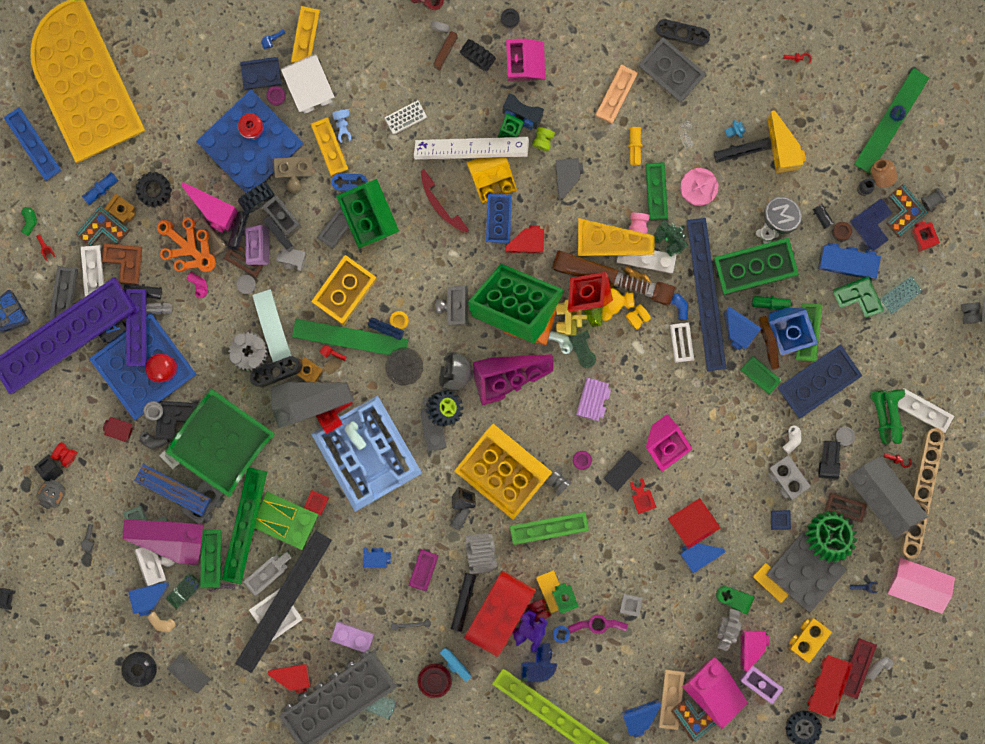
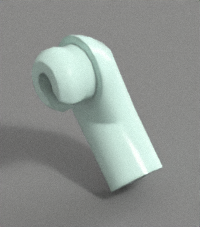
(563, 341)
(354, 436)

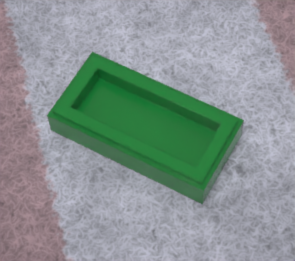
(760, 375)

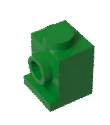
(564, 606)

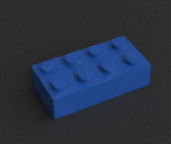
(498, 218)

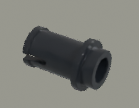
(823, 216)

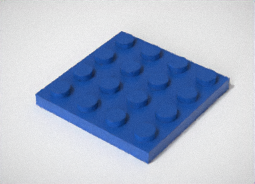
(249, 160)
(132, 383)

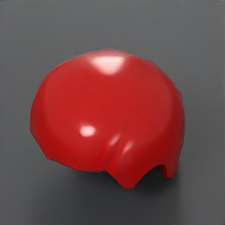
(161, 368)

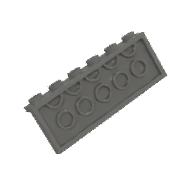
(338, 699)

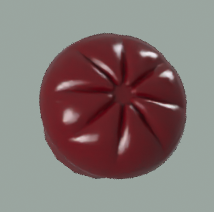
(434, 680)

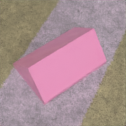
(921, 585)

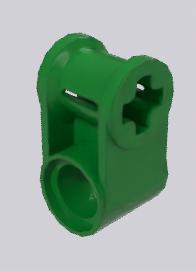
(738, 600)

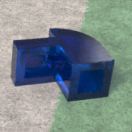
(541, 669)

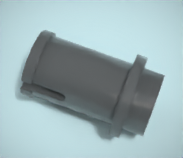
(459, 518)

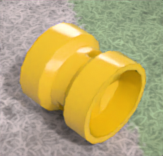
(634, 319)

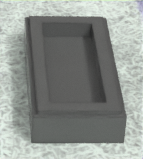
(334, 229)

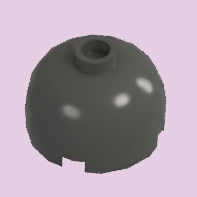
(456, 372)

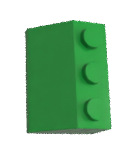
(367, 213)

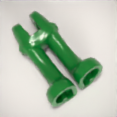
(892, 398)

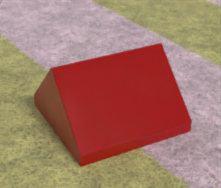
(589, 292)

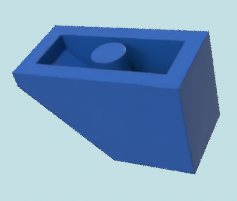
(700, 555)
(147, 598)

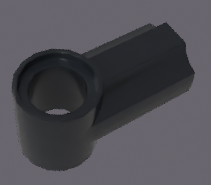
(829, 465)

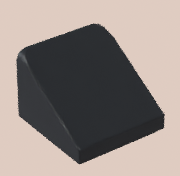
(48, 469)
(463, 499)

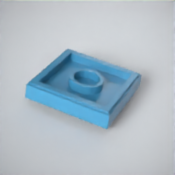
(454, 664)

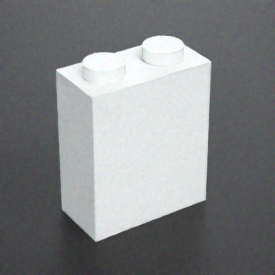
(307, 83)

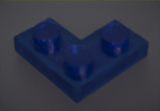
(867, 224)

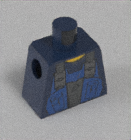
(11, 313)

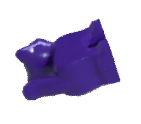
(529, 629)

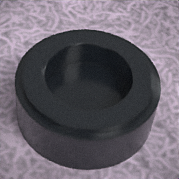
(510, 18)

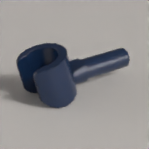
(864, 587)

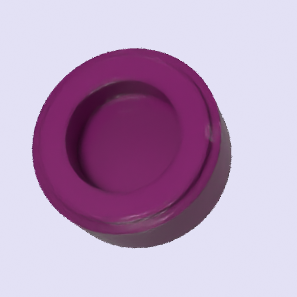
(276, 95)
(582, 460)

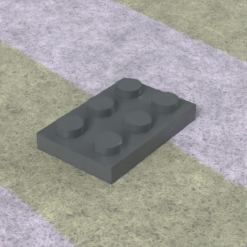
(671, 70)

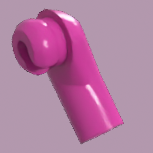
(200, 285)

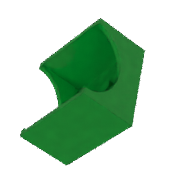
(219, 441)

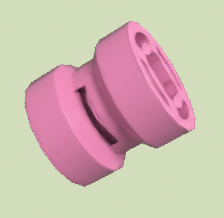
(639, 222)

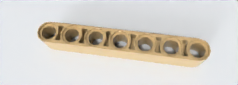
(928, 485)

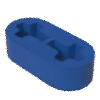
(347, 177)

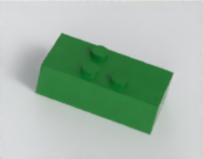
(756, 266)

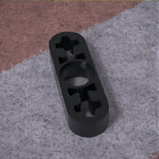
(695, 40)
(268, 370)

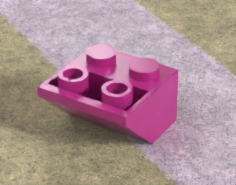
(525, 60)

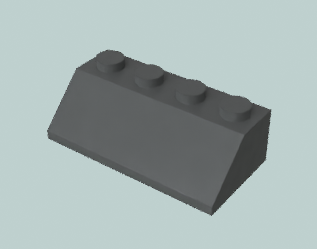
(888, 497)

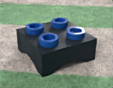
(530, 115)

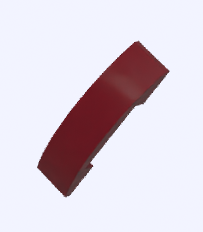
(455, 222)

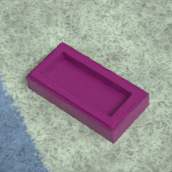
(423, 570)

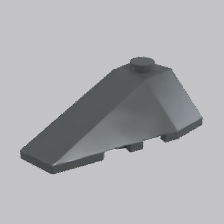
(301, 400)

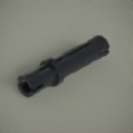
(742, 150)
(465, 595)

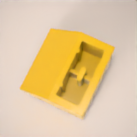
(491, 176)

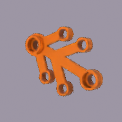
(188, 246)

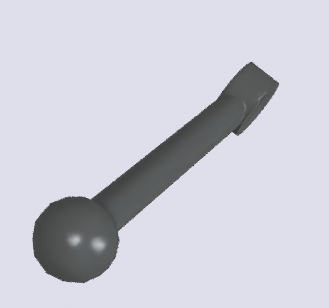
(394, 626)

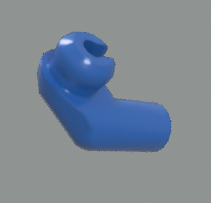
(682, 306)

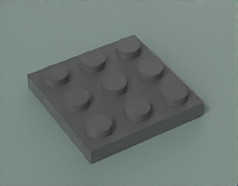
(805, 575)

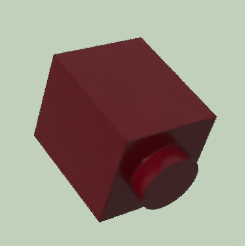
(118, 429)

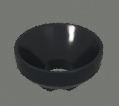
(149, 669)

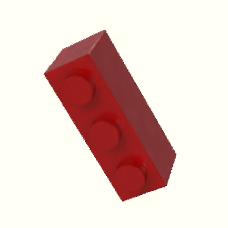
(829, 686)

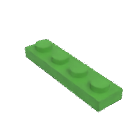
(549, 528)

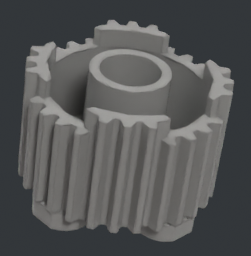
(240, 344)
(480, 553)

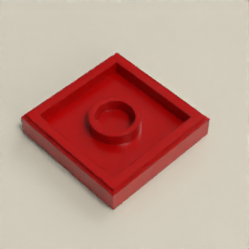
(694, 523)

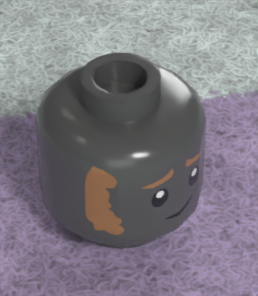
(50, 494)

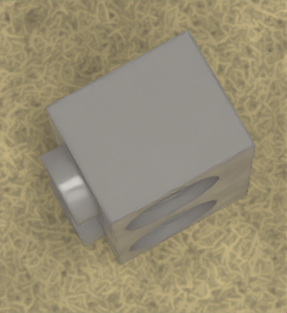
(792, 474)

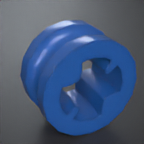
(567, 636)

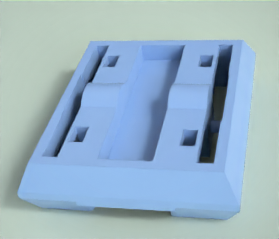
(374, 461)

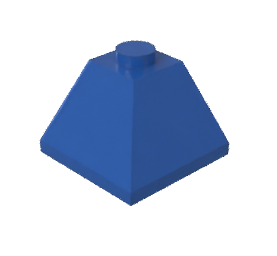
(739, 329)
(792, 329)
(640, 717)

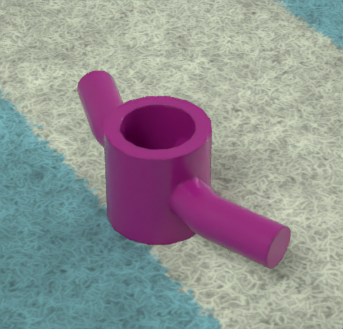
(607, 624)

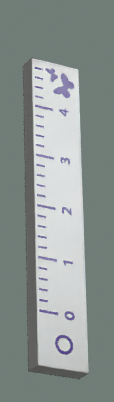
(471, 148)

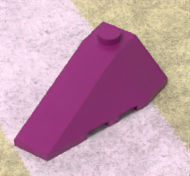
(501, 375)
(168, 539)

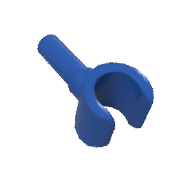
(267, 40)

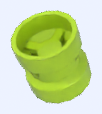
(543, 139)

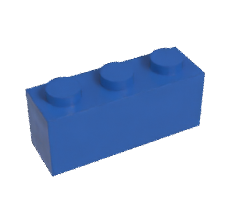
(849, 261)

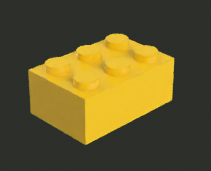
(344, 290)

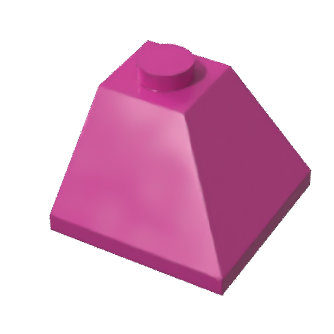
(666, 443)
(752, 647)

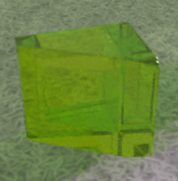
(594, 316)

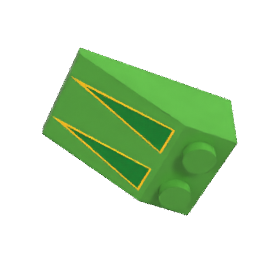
(285, 520)

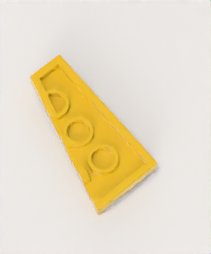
(606, 240)

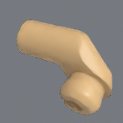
(161, 625)

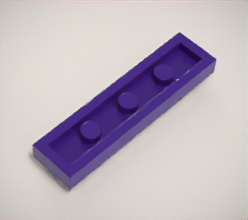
(137, 329)

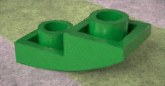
(510, 127)

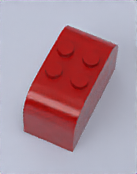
(499, 613)

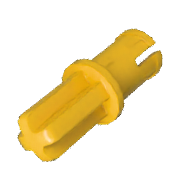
(635, 146)

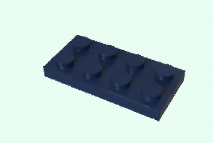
(819, 381)

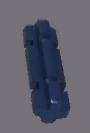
(385, 328)

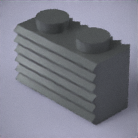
(281, 216)

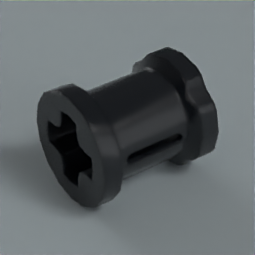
(6, 598)

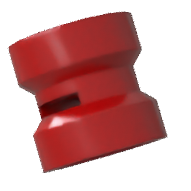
(63, 454)

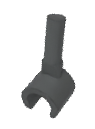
(86, 544)

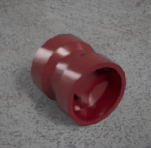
(540, 609)

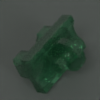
(673, 236)

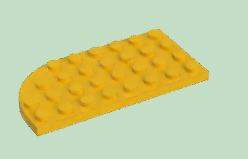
(82, 82)

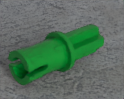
(770, 302)

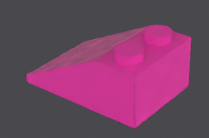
(217, 212)
(716, 692)

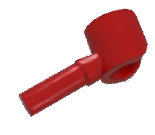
(45, 249)
(326, 351)

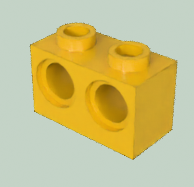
(813, 643)

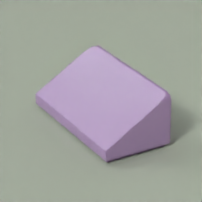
(257, 245)

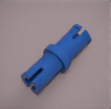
(100, 188)

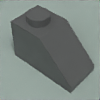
(567, 175)
(188, 673)

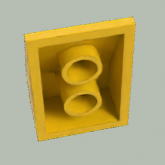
(785, 147)

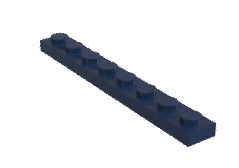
(706, 294)

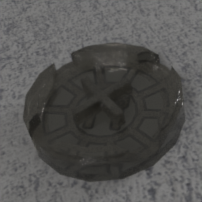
(404, 366)

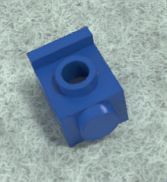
(376, 558)

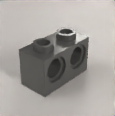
(217, 502)

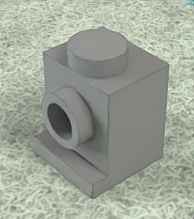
(292, 259)

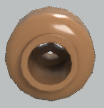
(884, 173)

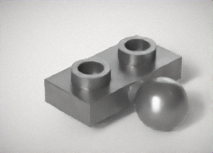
(456, 305)

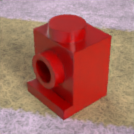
(931, 239)

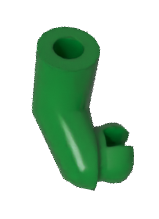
(30, 220)

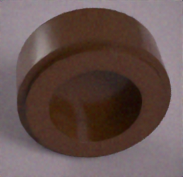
(842, 231)

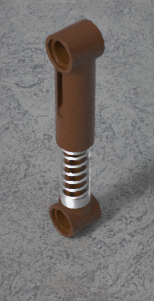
(570, 264)

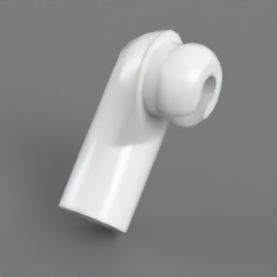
(794, 439)

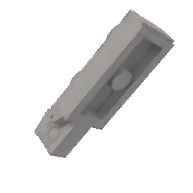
(267, 573)

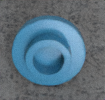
(738, 128)

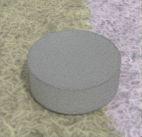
(439, 27)

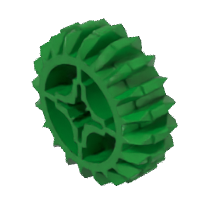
(843, 545)

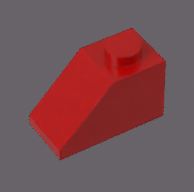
(528, 241)
(292, 677)

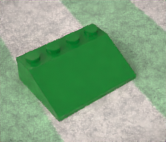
(515, 303)

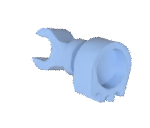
(340, 117)

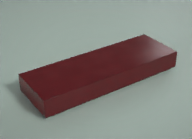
(861, 660)

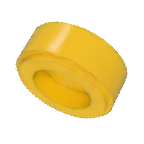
(399, 320)

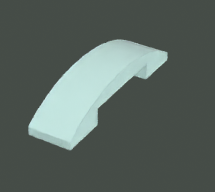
(271, 325)

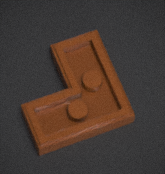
(128, 257)

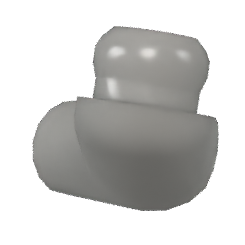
(878, 666)

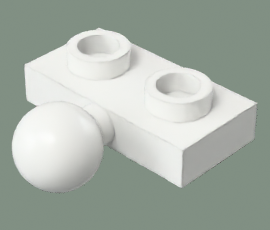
(151, 566)

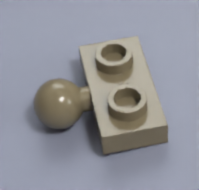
(292, 168)

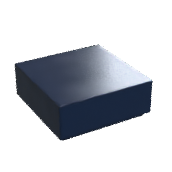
(780, 520)

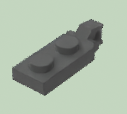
(433, 434)

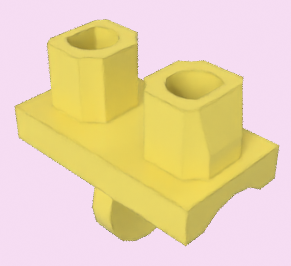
(572, 319)

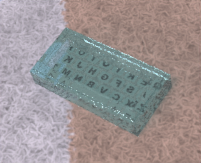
(901, 295)

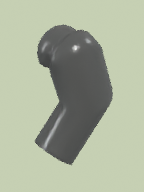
(150, 441)

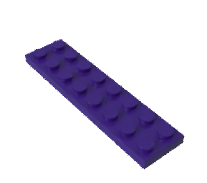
(64, 335)

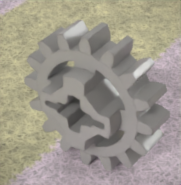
(729, 629)

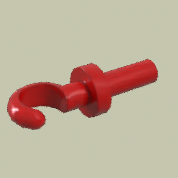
(797, 57)
(897, 459)

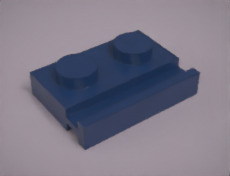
(261, 73)

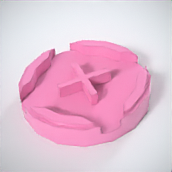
(699, 187)

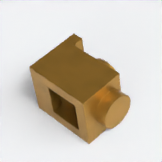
(113, 206)
(315, 371)

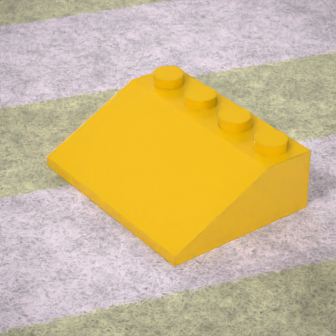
(503, 471)

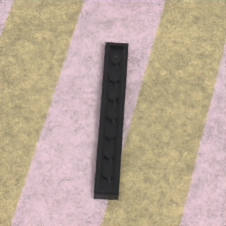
(283, 601)

